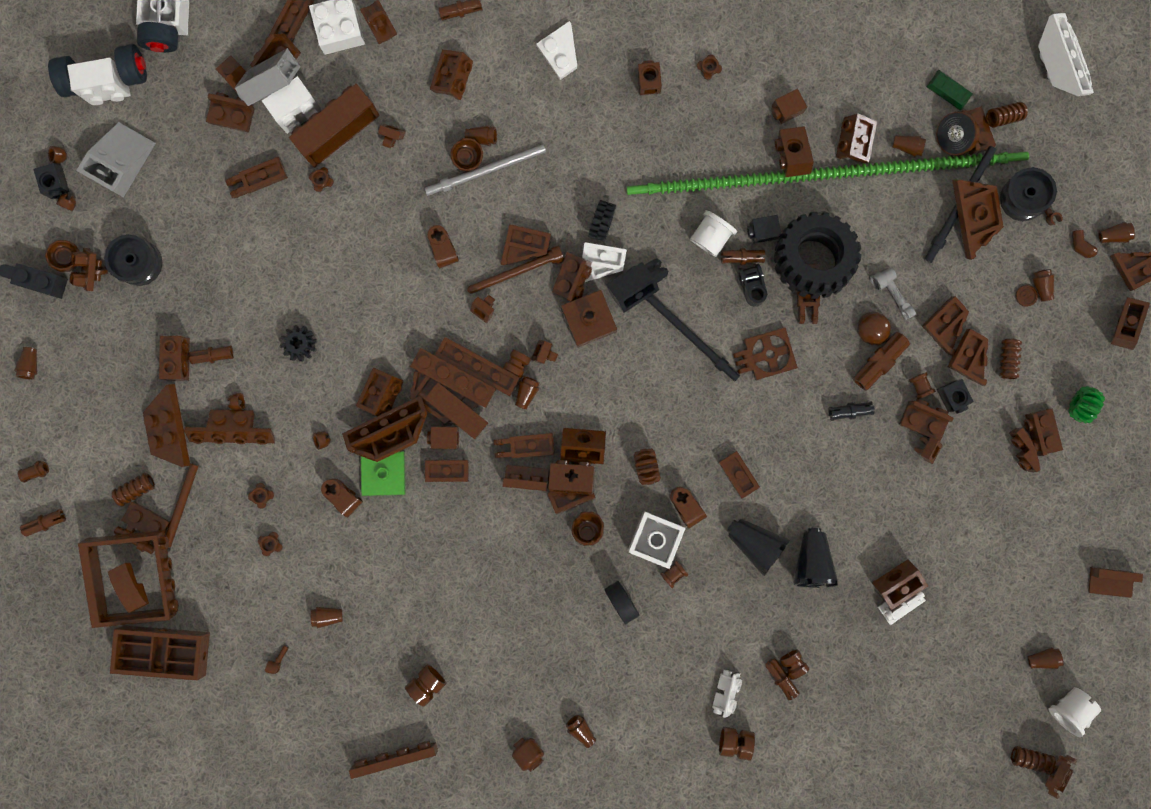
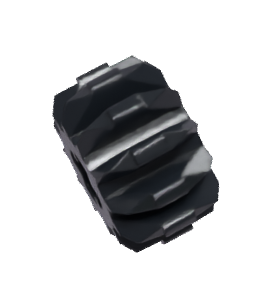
(292, 350)

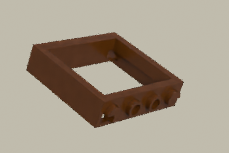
(94, 585)

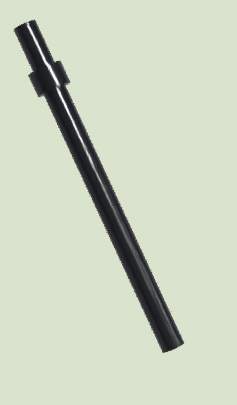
(939, 241)
(721, 363)

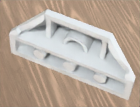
(1064, 57)

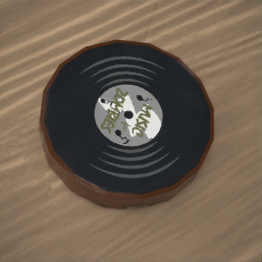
(957, 133)

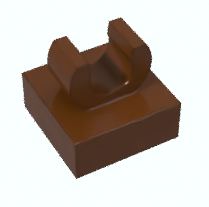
(391, 135)
(483, 308)
(543, 352)
(931, 449)

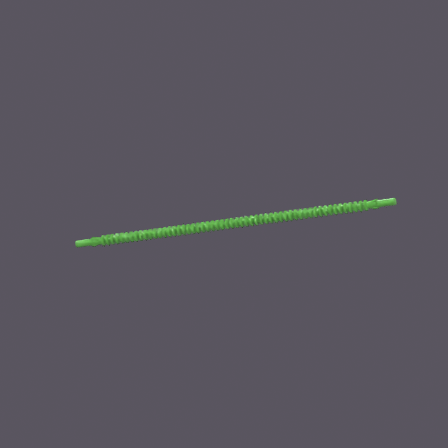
(930, 164)

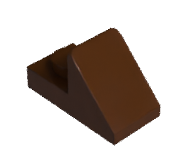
(231, 71)

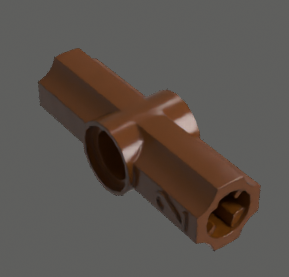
(881, 361)

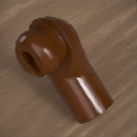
(1081, 246)

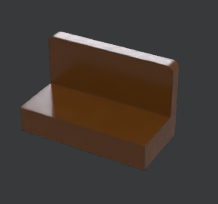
(1113, 582)

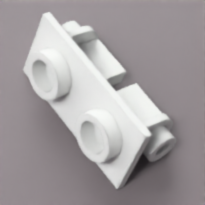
(901, 610)
(730, 685)

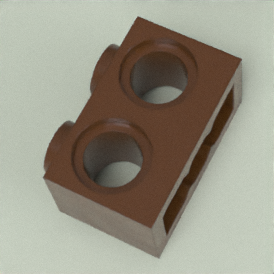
(174, 358)

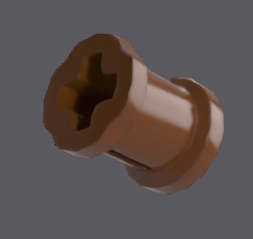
(922, 385)
(674, 574)

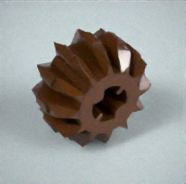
(647, 466)

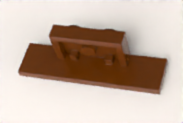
(230, 427)

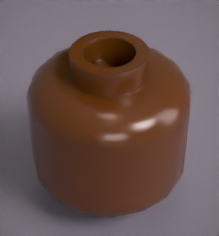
(527, 754)

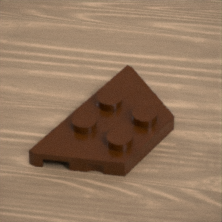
(978, 214)
(423, 385)
(166, 428)

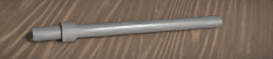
(446, 184)

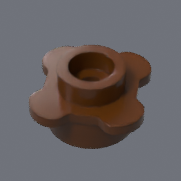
(711, 61)
(321, 173)
(254, 495)
(266, 549)

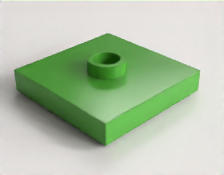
(384, 476)

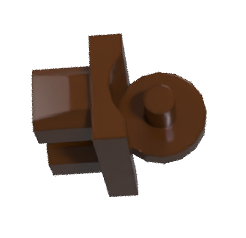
(378, 22)
(90, 269)

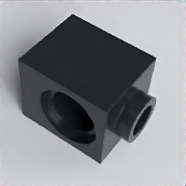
(45, 175)
(764, 229)
(964, 396)

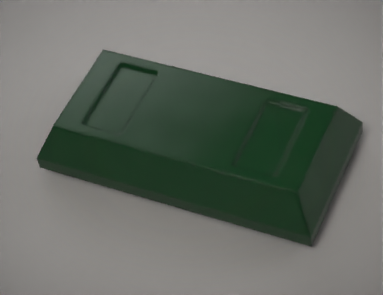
(949, 90)

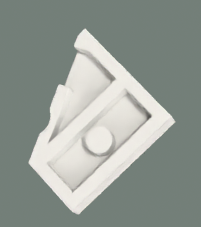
(559, 50)
(604, 259)

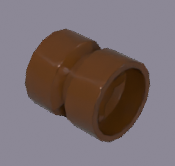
(422, 688)
(728, 743)

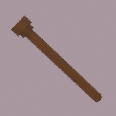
(553, 256)

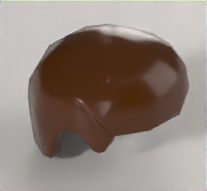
(461, 152)
(59, 254)
(874, 328)
(585, 535)

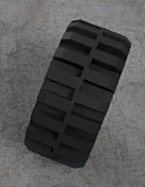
(832, 234)

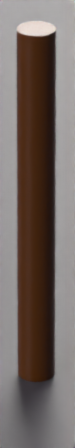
(179, 508)

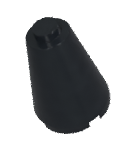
(757, 544)
(815, 561)

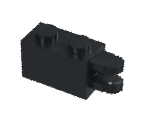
(34, 279)
(637, 284)

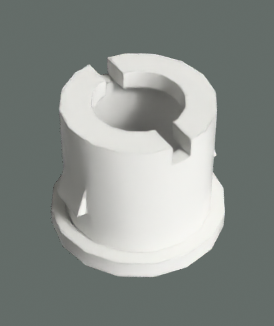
(712, 233)
(1075, 711)

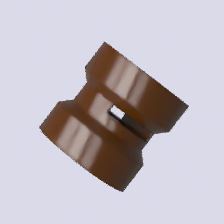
(517, 363)
(794, 664)

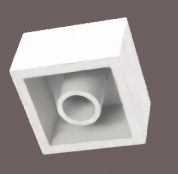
(337, 25)
(291, 105)
(656, 539)

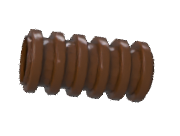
(1006, 114)
(1010, 358)
(131, 490)
(1033, 760)

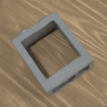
(267, 77)

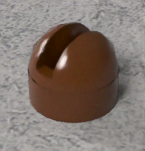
(56, 154)
(67, 204)
(234, 404)
(320, 440)

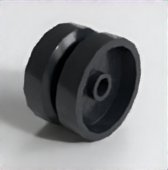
(1028, 194)
(133, 260)

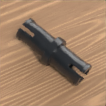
(851, 411)

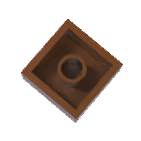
(589, 318)

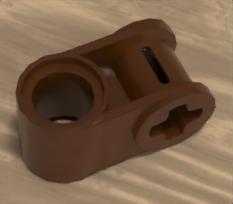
(442, 250)
(343, 499)
(689, 509)

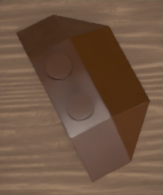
(388, 431)

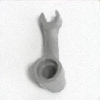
(885, 279)

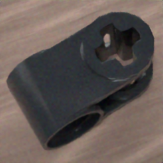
(753, 280)

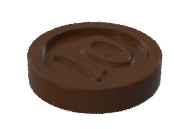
(1026, 295)

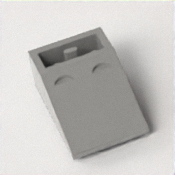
(116, 158)

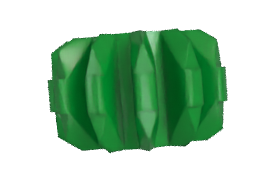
(1086, 404)

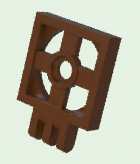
(750, 360)

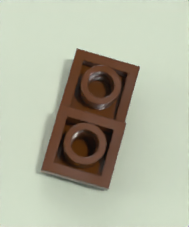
(1028, 456)
(126, 587)

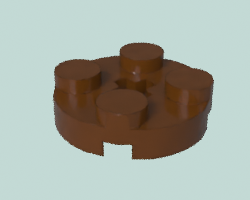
(1061, 776)

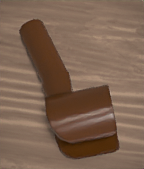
(1049, 218)
(274, 667)

